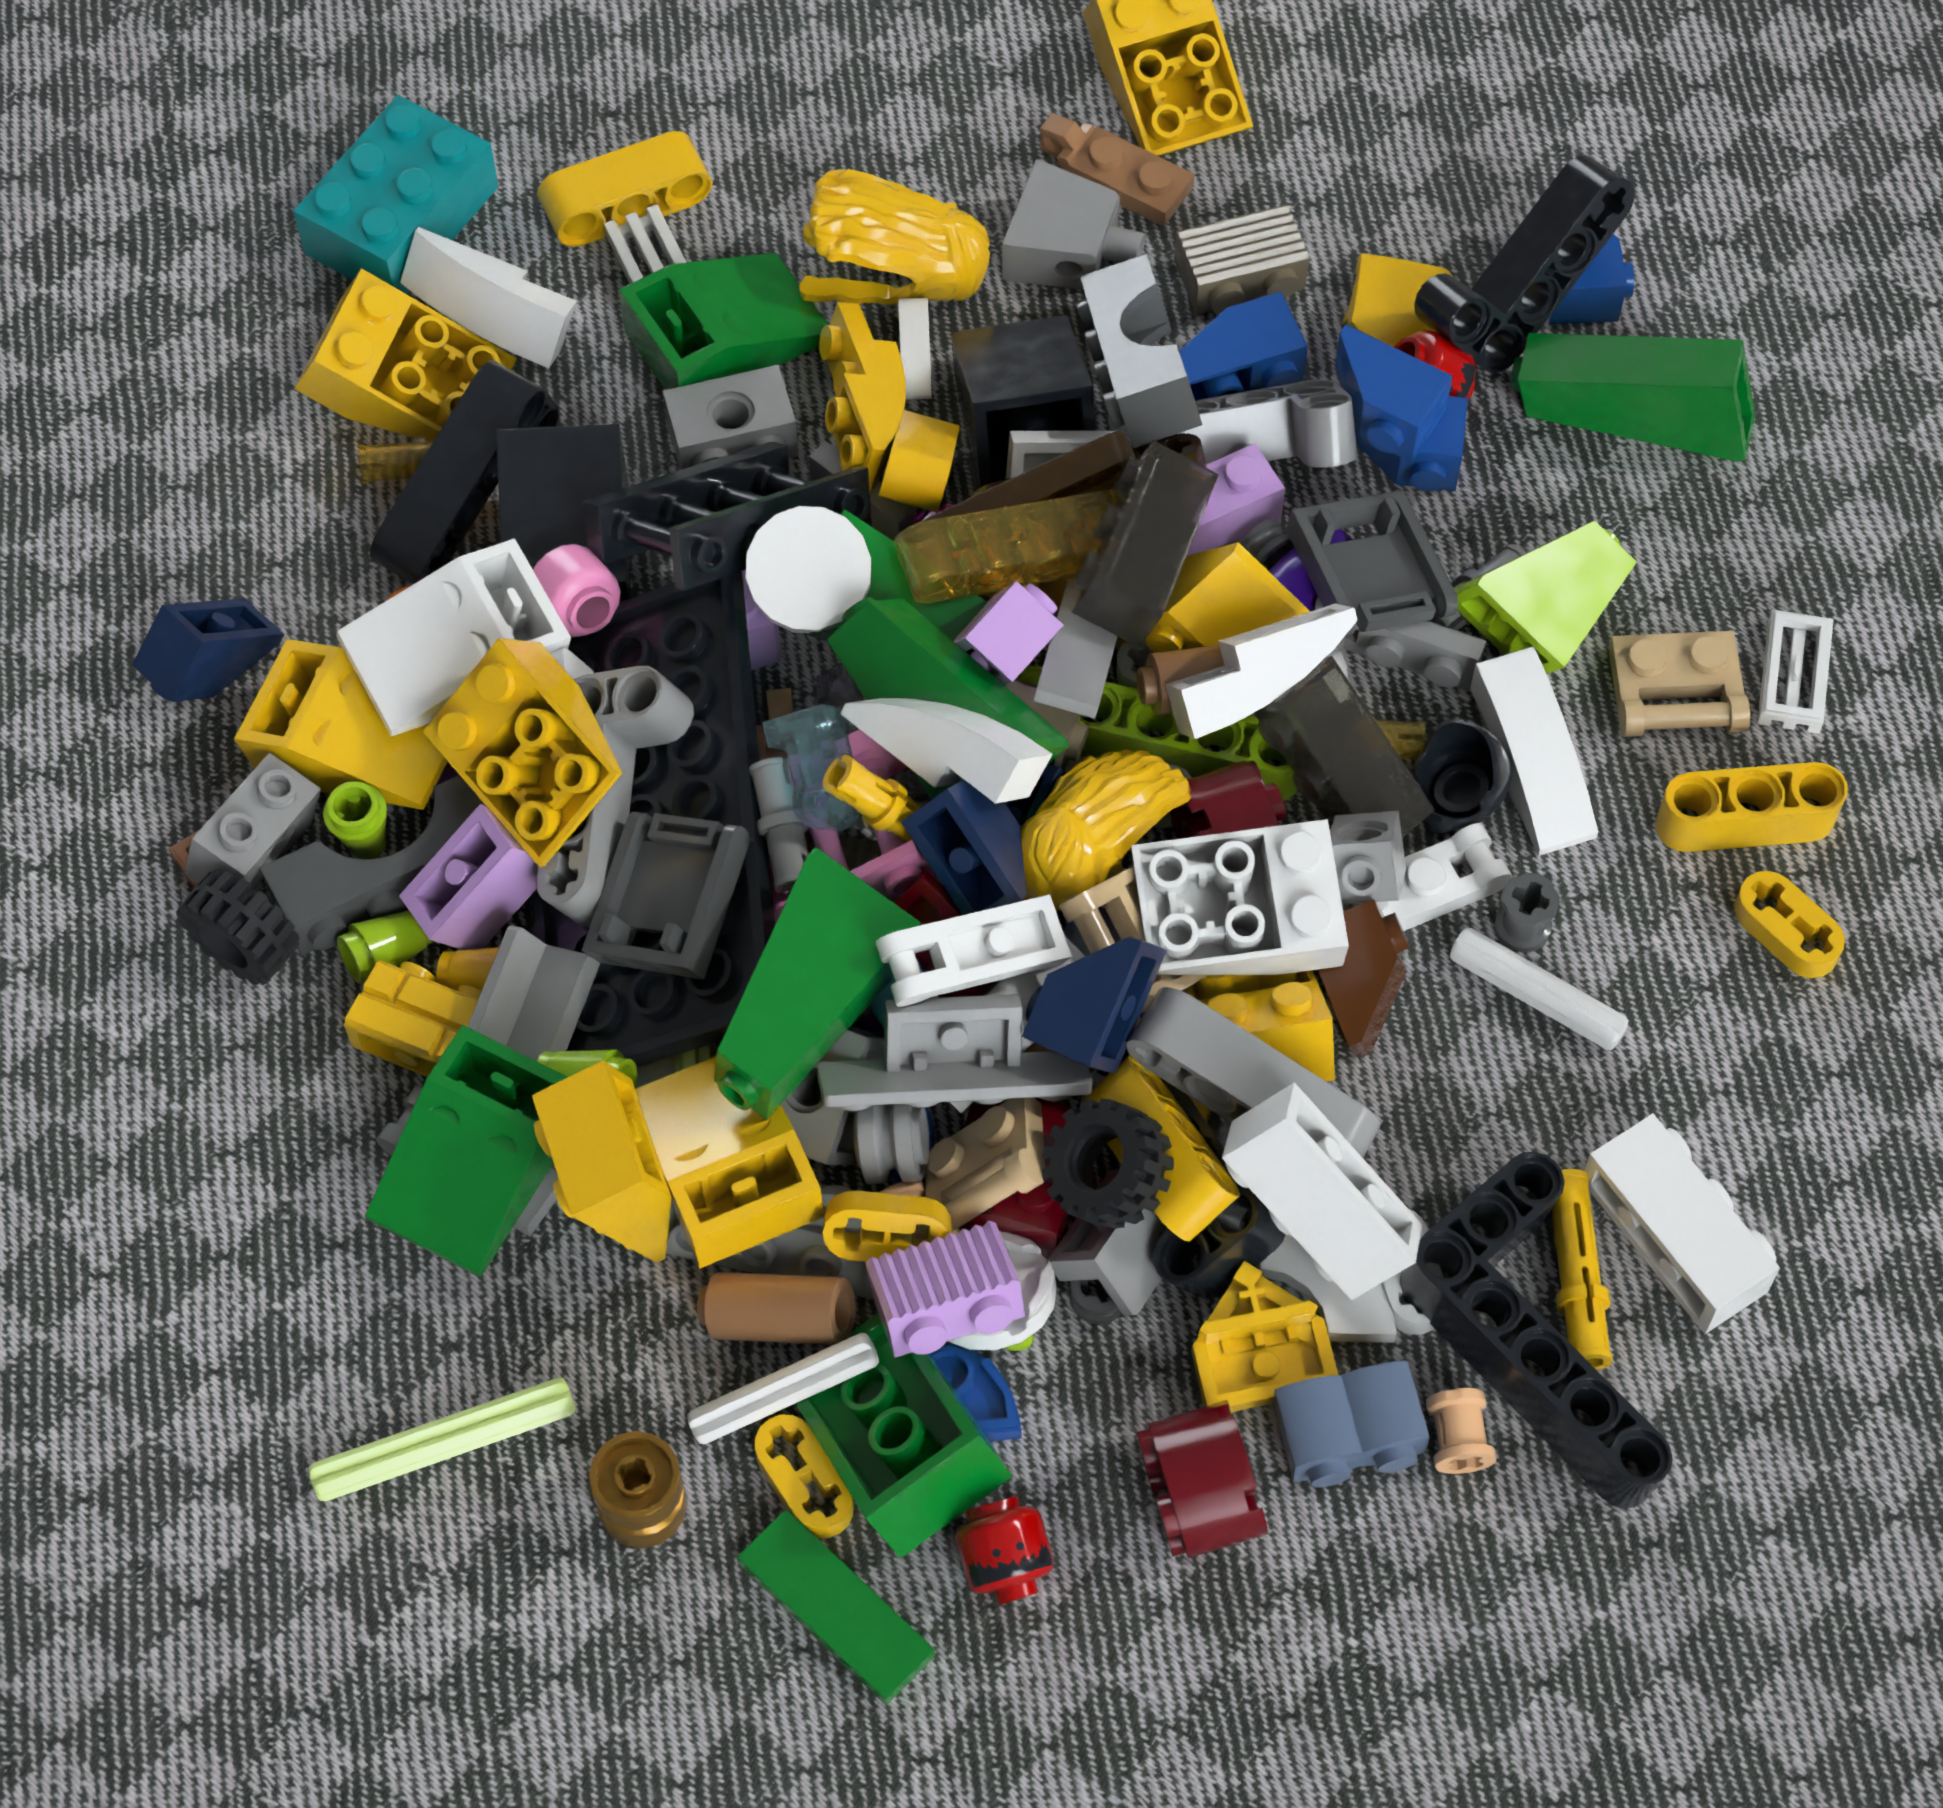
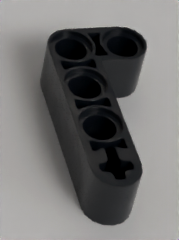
(1532, 267)
(458, 472)
(1220, 1242)

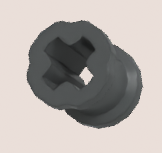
(1531, 894)

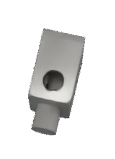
(1065, 230)

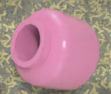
(579, 588)

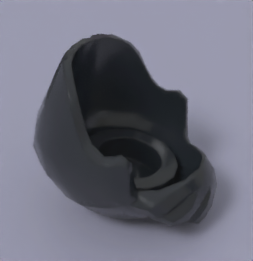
(1462, 775)

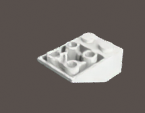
(437, 630)
(1243, 901)

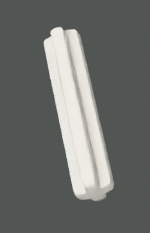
(1539, 988)
(783, 1388)

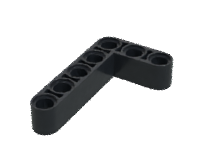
(1526, 1334)

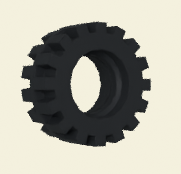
(238, 927)
(1075, 1154)

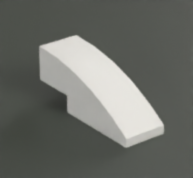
(488, 297)
(1257, 669)
(952, 745)
(1545, 768)

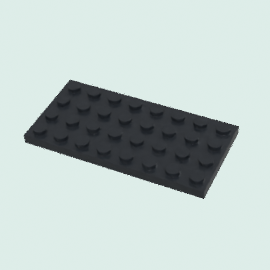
(702, 649)

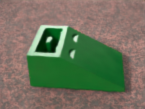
(719, 318)
(467, 1153)

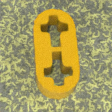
(1789, 924)
(886, 1223)
(791, 1485)

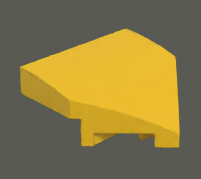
(1386, 297)
(1259, 1343)

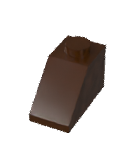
(1370, 975)

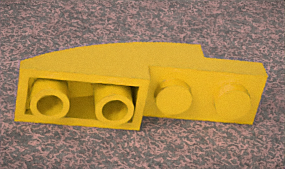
(867, 390)

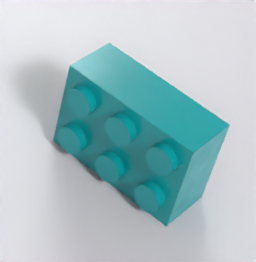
(394, 178)

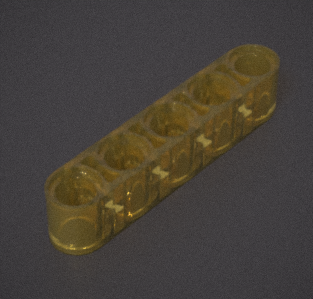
(1000, 546)

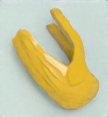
(893, 231)
(1095, 820)

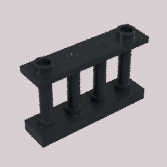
(713, 511)

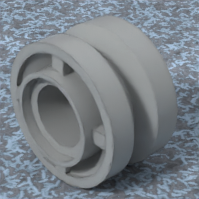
(889, 1140)

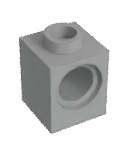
(1368, 856)

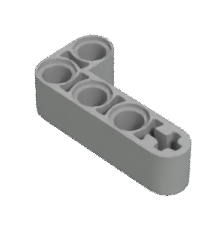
(1284, 421)
(634, 711)
(1233, 1068)

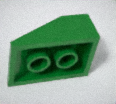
(904, 1444)

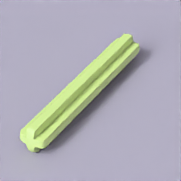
(441, 1439)

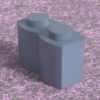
(1351, 1423)

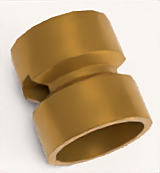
(638, 1489)

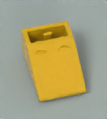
(1168, 70)
(393, 360)
(328, 730)
(526, 745)
(1278, 1010)
(605, 1158)
(727, 1167)

